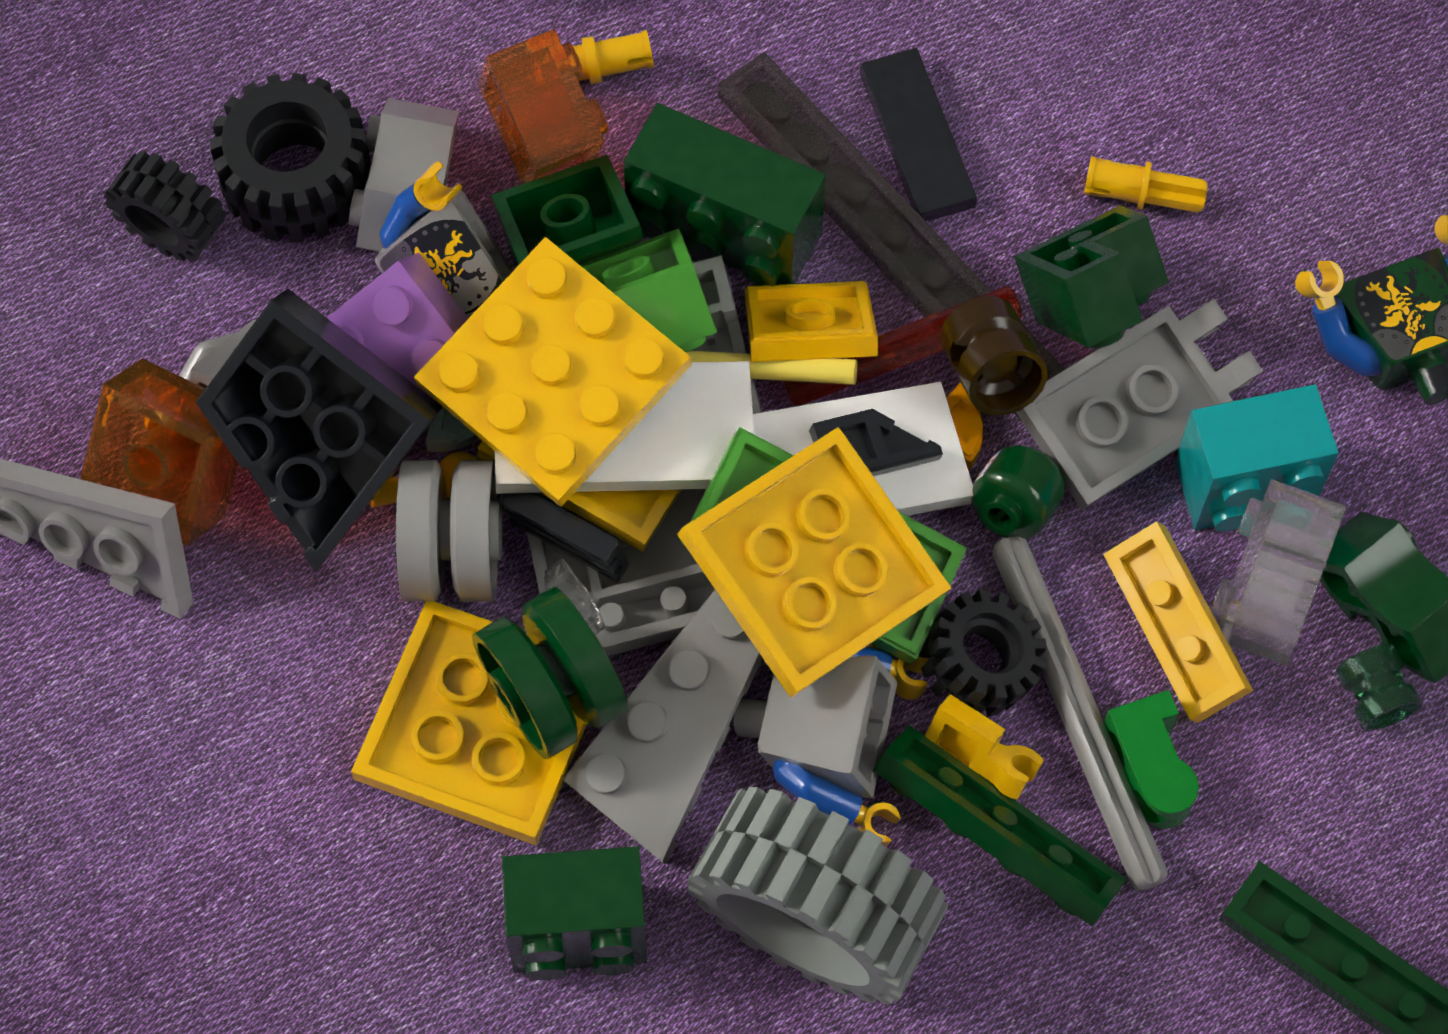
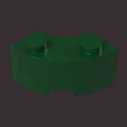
(1396, 589)

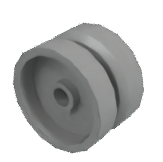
(444, 530)

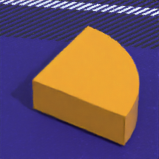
(967, 424)

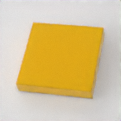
(810, 321)

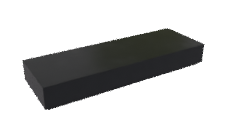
(918, 135)

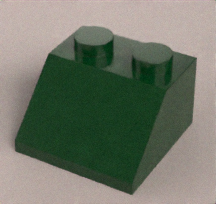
(574, 208)

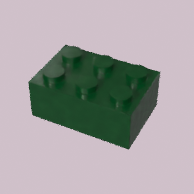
(725, 196)

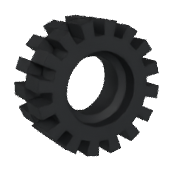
(164, 206)
(1005, 631)

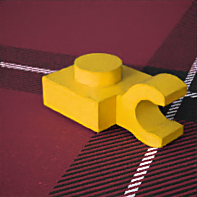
(976, 744)

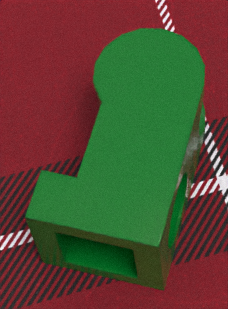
(1157, 776)

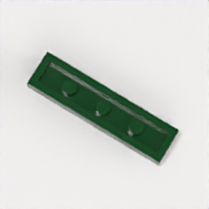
(999, 825)
(1336, 956)

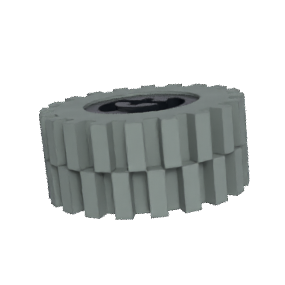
(818, 894)

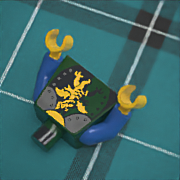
(1388, 320)

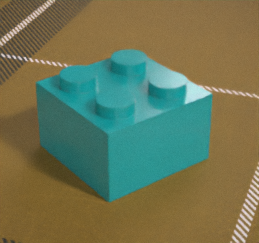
(1243, 444)

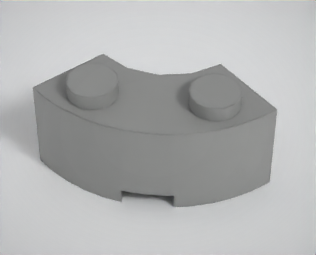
(404, 146)

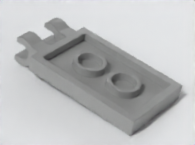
(1131, 401)

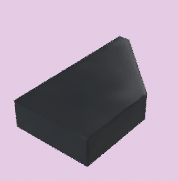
(879, 441)

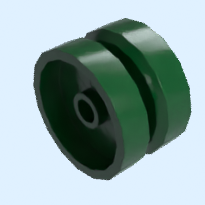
(550, 672)

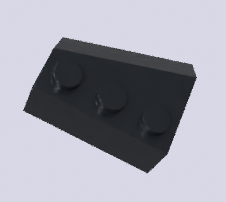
(314, 420)

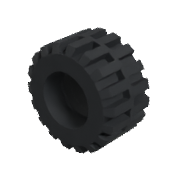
(282, 117)

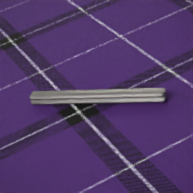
(1082, 718)

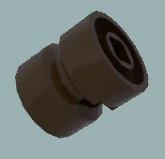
(993, 355)

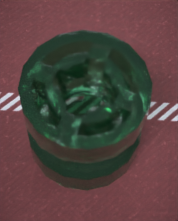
(1379, 687)

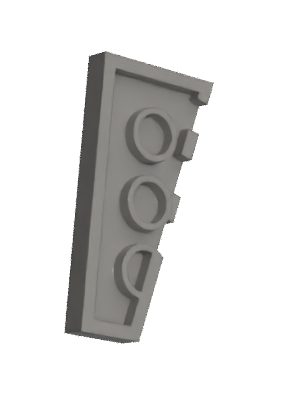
(99, 525)
(654, 757)

